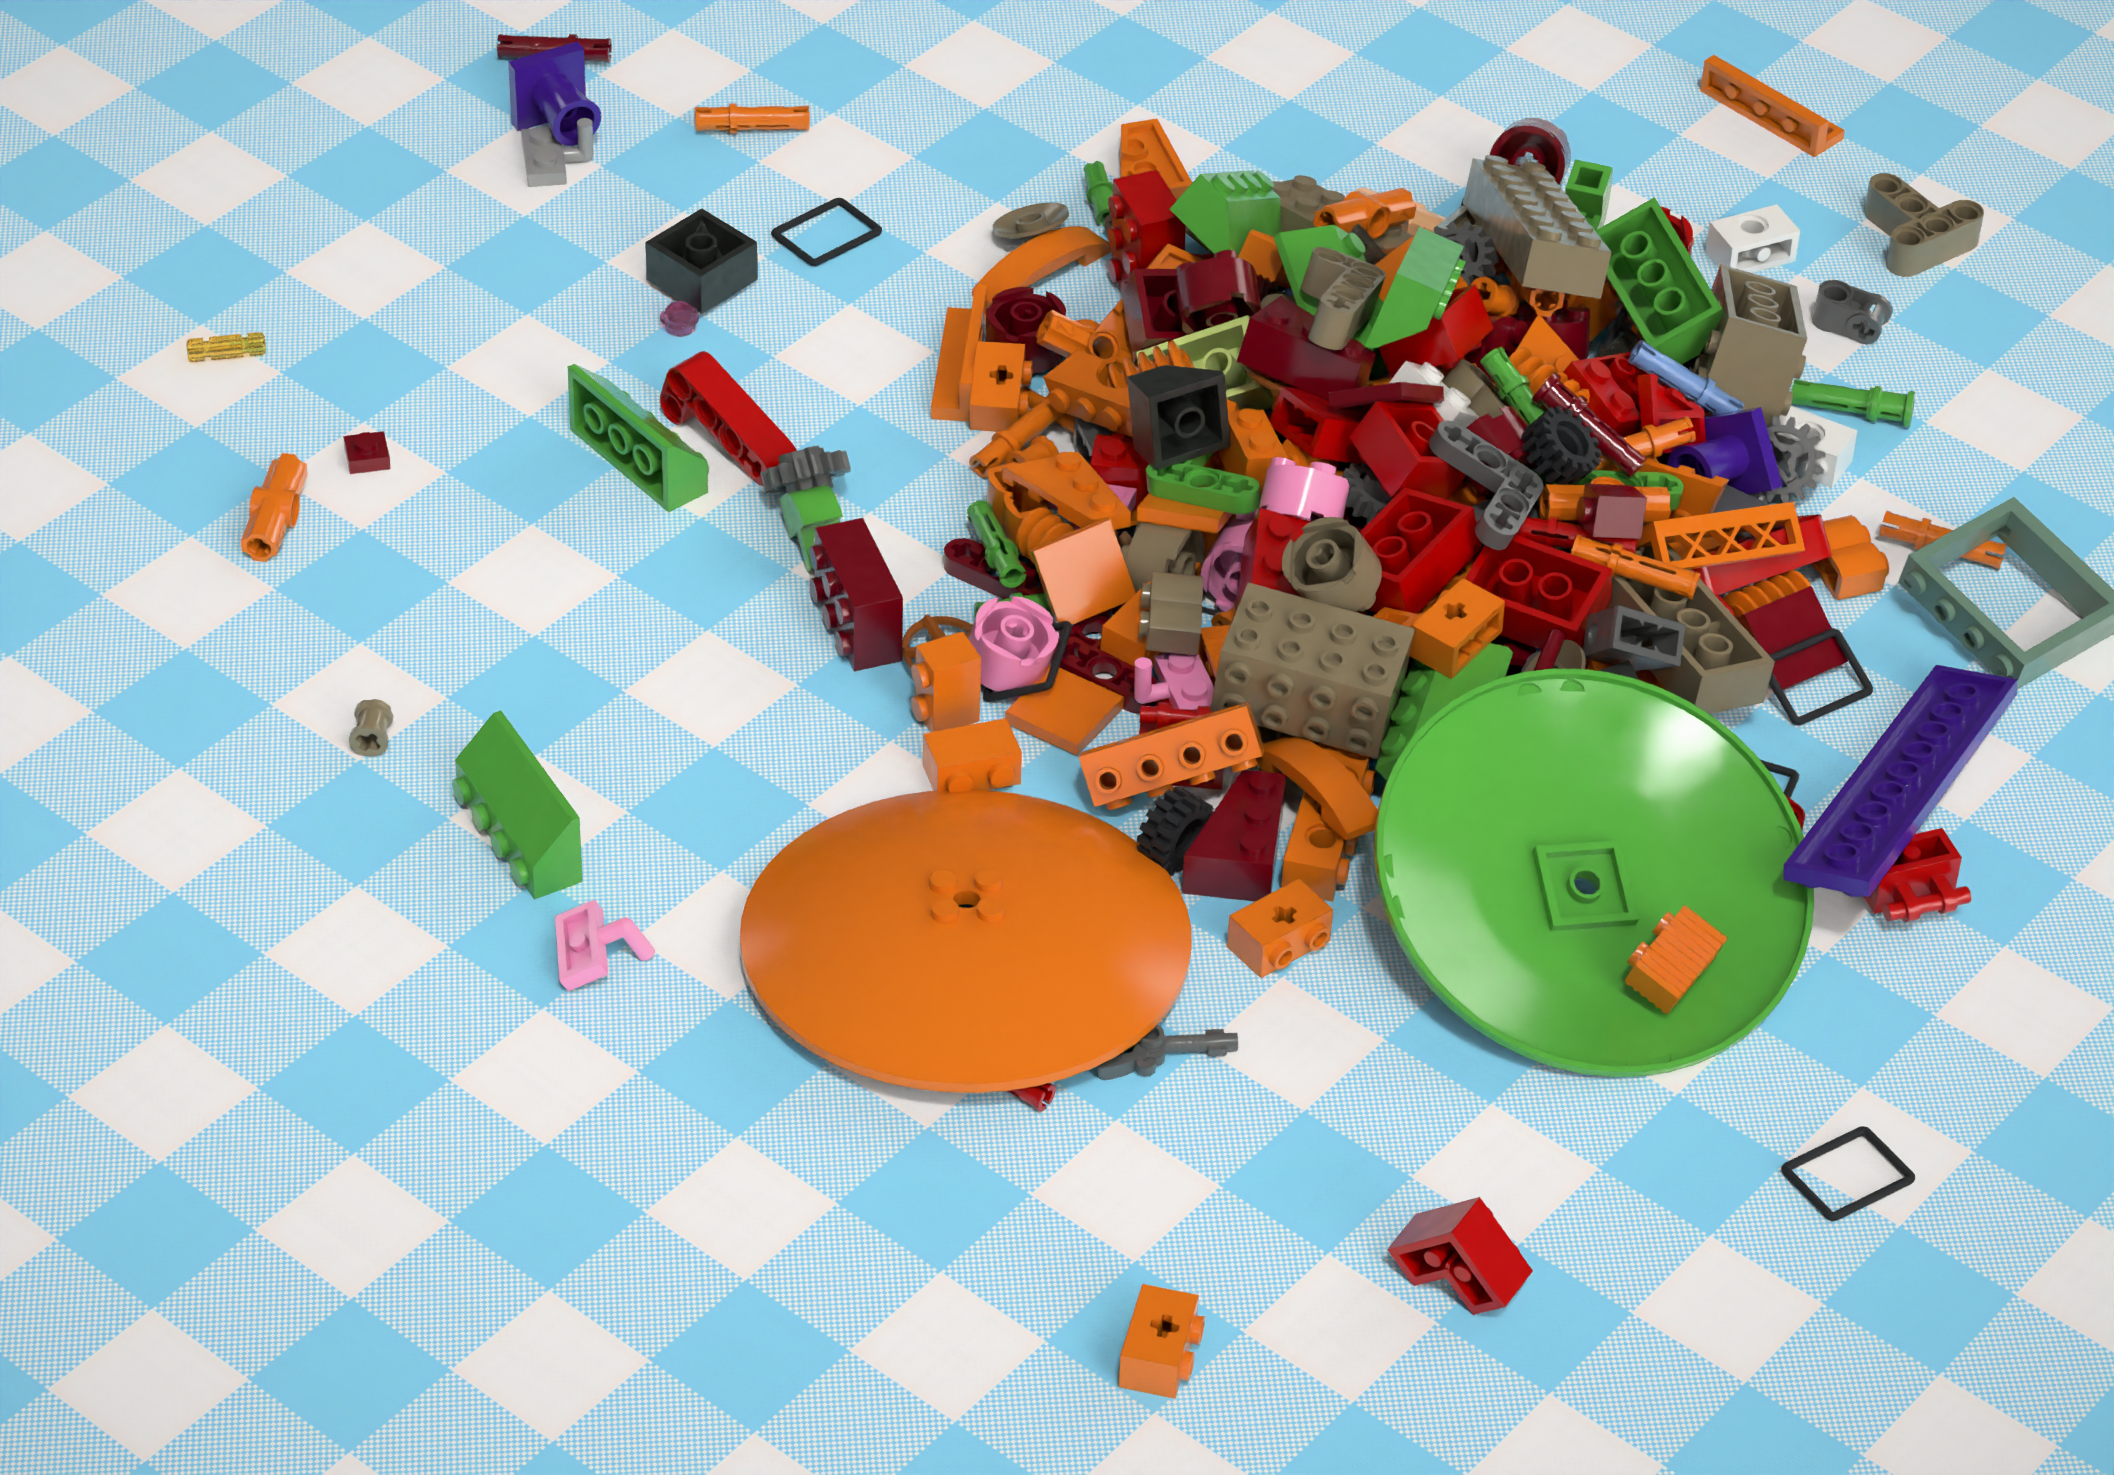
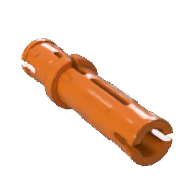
(751, 118)
(1014, 437)
(1654, 440)
(1923, 532)
(1637, 567)

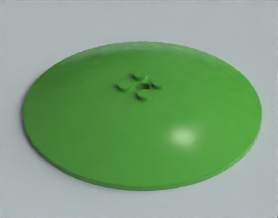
(1604, 785)

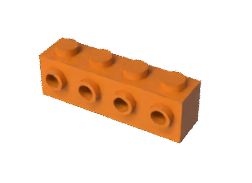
(1172, 754)

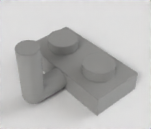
(546, 157)

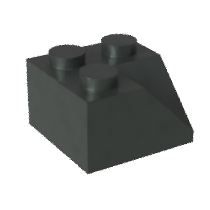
(701, 260)
(1178, 414)

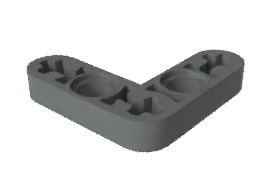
(1464, 451)

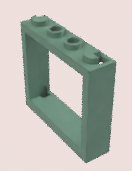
(2047, 557)

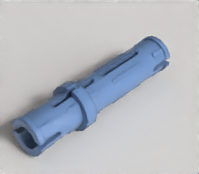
(1676, 376)

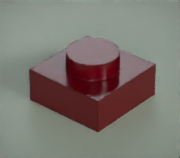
(366, 452)

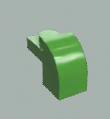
(1590, 190)
(806, 511)

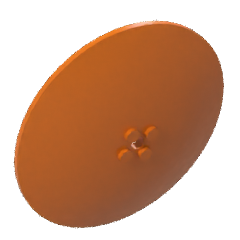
(884, 974)

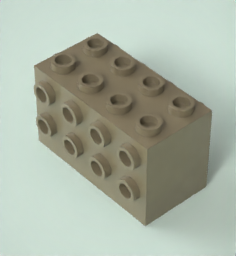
(1755, 342)
(1313, 669)

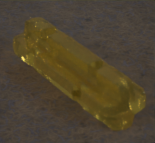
(226, 347)

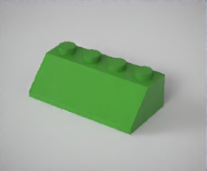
(1228, 206)
(1295, 252)
(1659, 283)
(1418, 289)
(634, 441)
(1429, 691)
(519, 808)

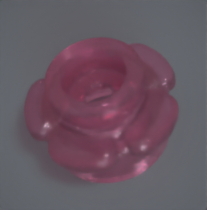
(679, 318)

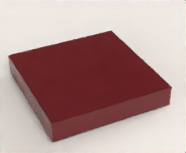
(1400, 392)
(1790, 622)

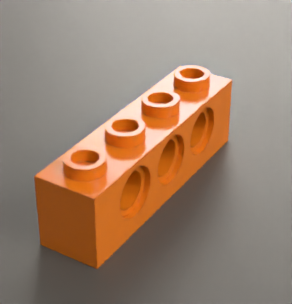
(1314, 849)

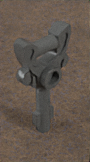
(1155, 1045)

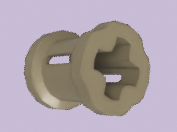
(370, 734)

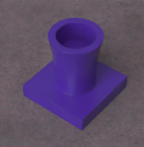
(552, 91)
(1734, 449)

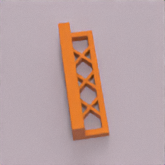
(1768, 107)
(957, 358)
(1724, 527)

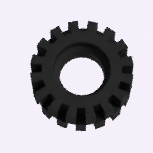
(1561, 447)
(1173, 828)

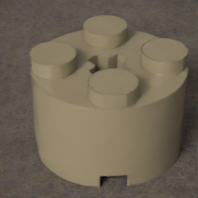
(1162, 550)
(1333, 565)

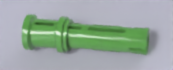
(1872, 403)

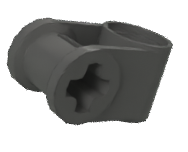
(1847, 311)

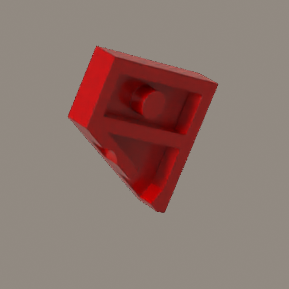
(1666, 405)

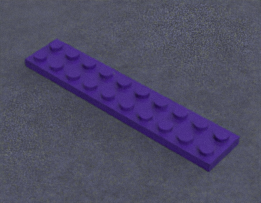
(1900, 781)

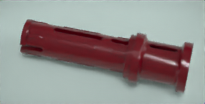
(1612, 445)

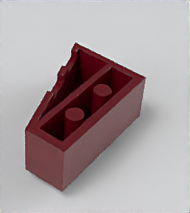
(1280, 347)
(1239, 841)

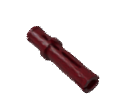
(520, 46)

